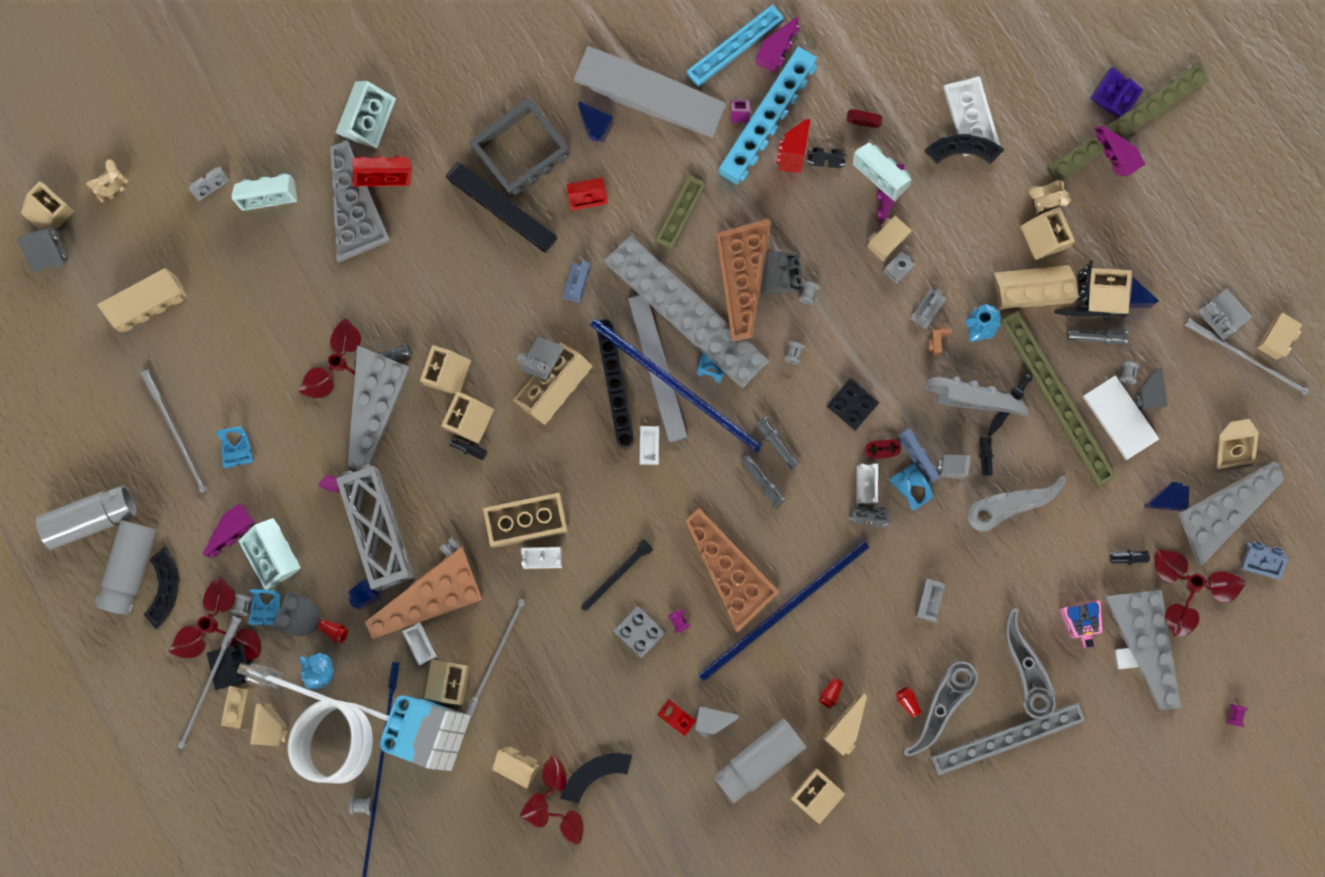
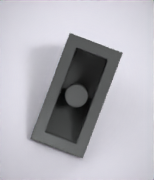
(1152, 392)

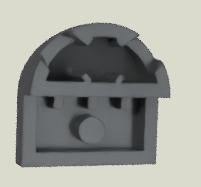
(297, 615)

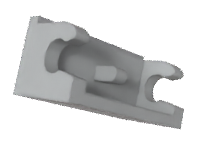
(930, 600)

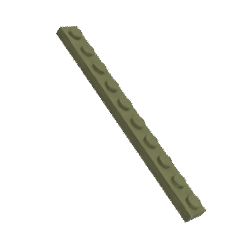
(1130, 121)
(1058, 399)

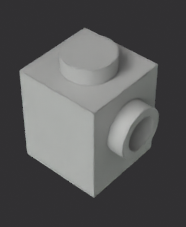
(899, 267)

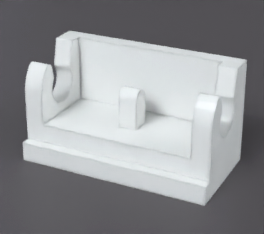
(867, 484)
(541, 557)

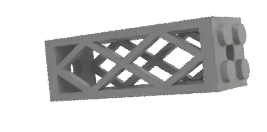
(366, 475)

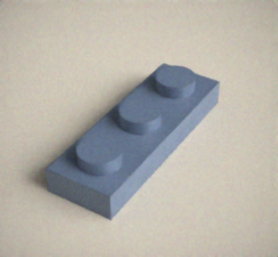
(919, 456)

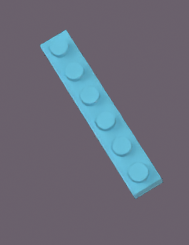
(735, 46)

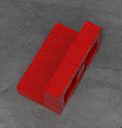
(587, 194)

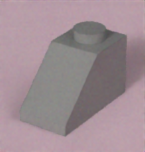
(954, 466)
(712, 721)

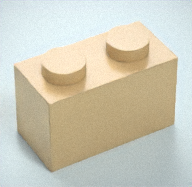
(889, 238)
(1280, 336)
(237, 707)

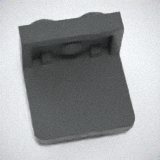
(43, 249)

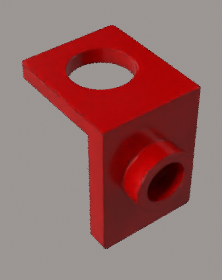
(677, 718)

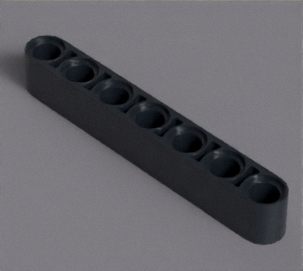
(501, 207)
(619, 393)

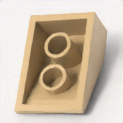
(845, 730)

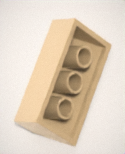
(1035, 287)
(143, 300)
(544, 397)

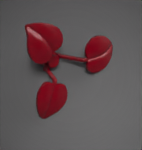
(317, 381)
(1224, 587)
(218, 597)
(536, 808)

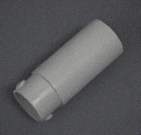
(85, 517)
(125, 568)
(760, 760)

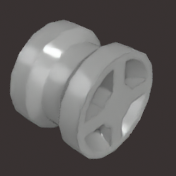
(449, 547)

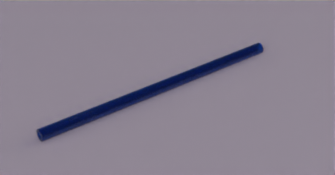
(676, 385)
(783, 611)

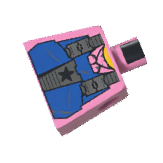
(1083, 621)

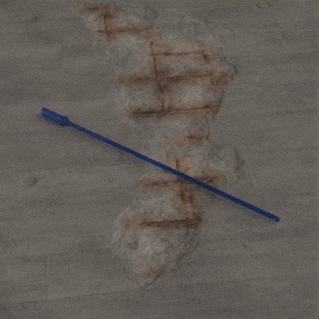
(392, 685)

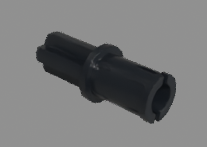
(468, 447)
(986, 456)
(1129, 557)

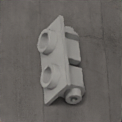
(204, 187)
(928, 308)

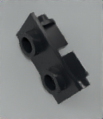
(834, 158)

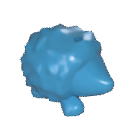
(983, 322)
(316, 670)

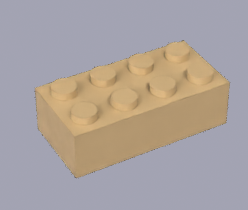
(525, 520)

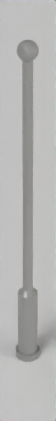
(1211, 336)
(156, 395)
(226, 643)
(474, 701)

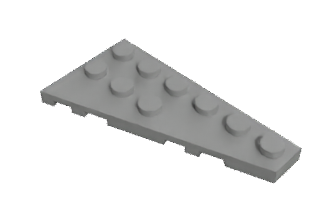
(355, 212)
(374, 399)
(1221, 514)
(1147, 636)

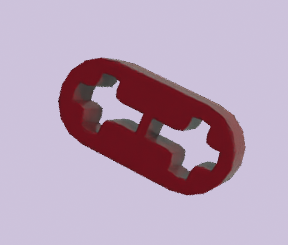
(864, 118)
(883, 453)

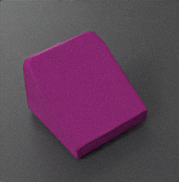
(740, 111)
(329, 483)

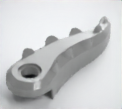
(973, 396)
(1011, 503)
(1032, 675)
(945, 700)

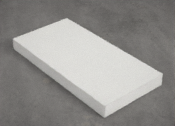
(970, 109)
(1120, 417)

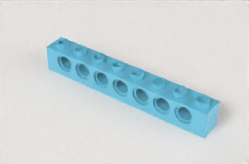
(800, 60)

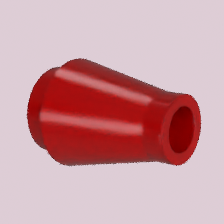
(334, 631)
(830, 694)
(908, 701)

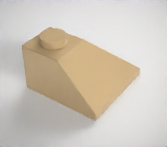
(1237, 444)
(268, 727)

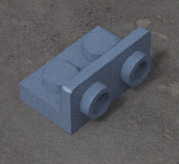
(577, 282)
(1264, 560)

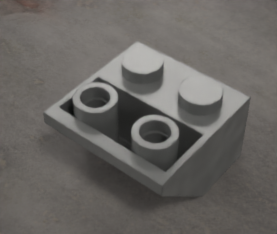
(781, 273)

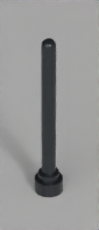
(643, 549)

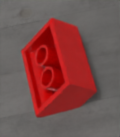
(793, 148)
(381, 171)

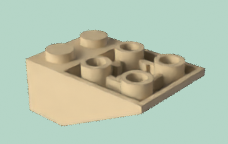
(515, 766)

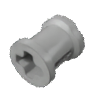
(809, 293)
(794, 352)
(1129, 372)
(241, 605)
(360, 805)

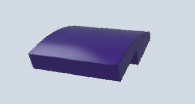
(1116, 93)

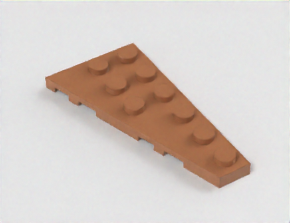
(742, 266)
(737, 580)
(435, 593)

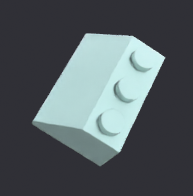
(366, 114)
(881, 170)
(264, 192)
(269, 553)

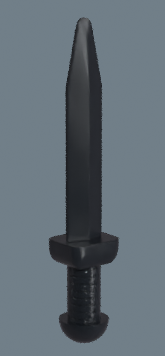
(1084, 312)
(1017, 393)

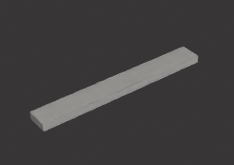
(653, 350)
(1007, 739)

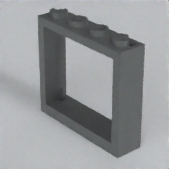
(501, 126)

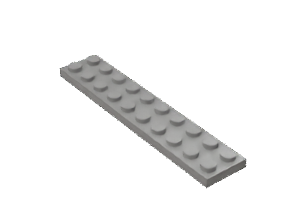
(685, 311)

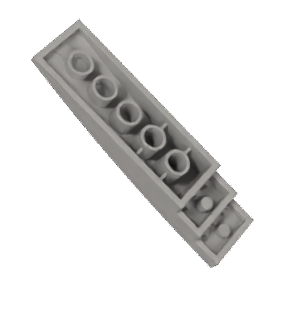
(649, 92)

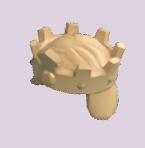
(108, 182)
(1049, 196)

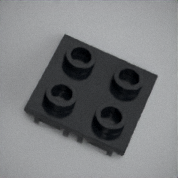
(1084, 278)
(853, 404)
(226, 673)

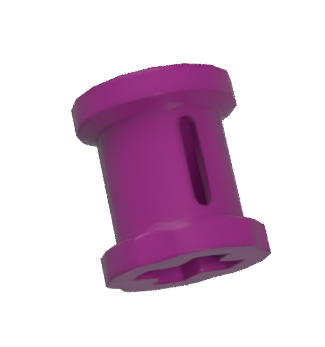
(679, 621)
(1236, 715)

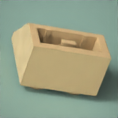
(45, 208)
(1047, 234)
(1110, 290)
(445, 370)
(467, 417)
(447, 682)
(817, 795)

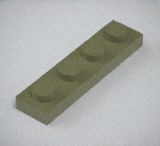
(680, 212)

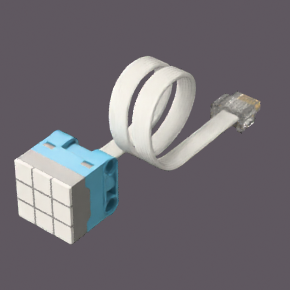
(421, 730)

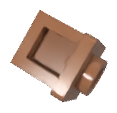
(934, 342)

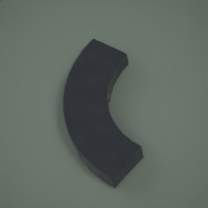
(964, 144)
(167, 589)
(591, 771)

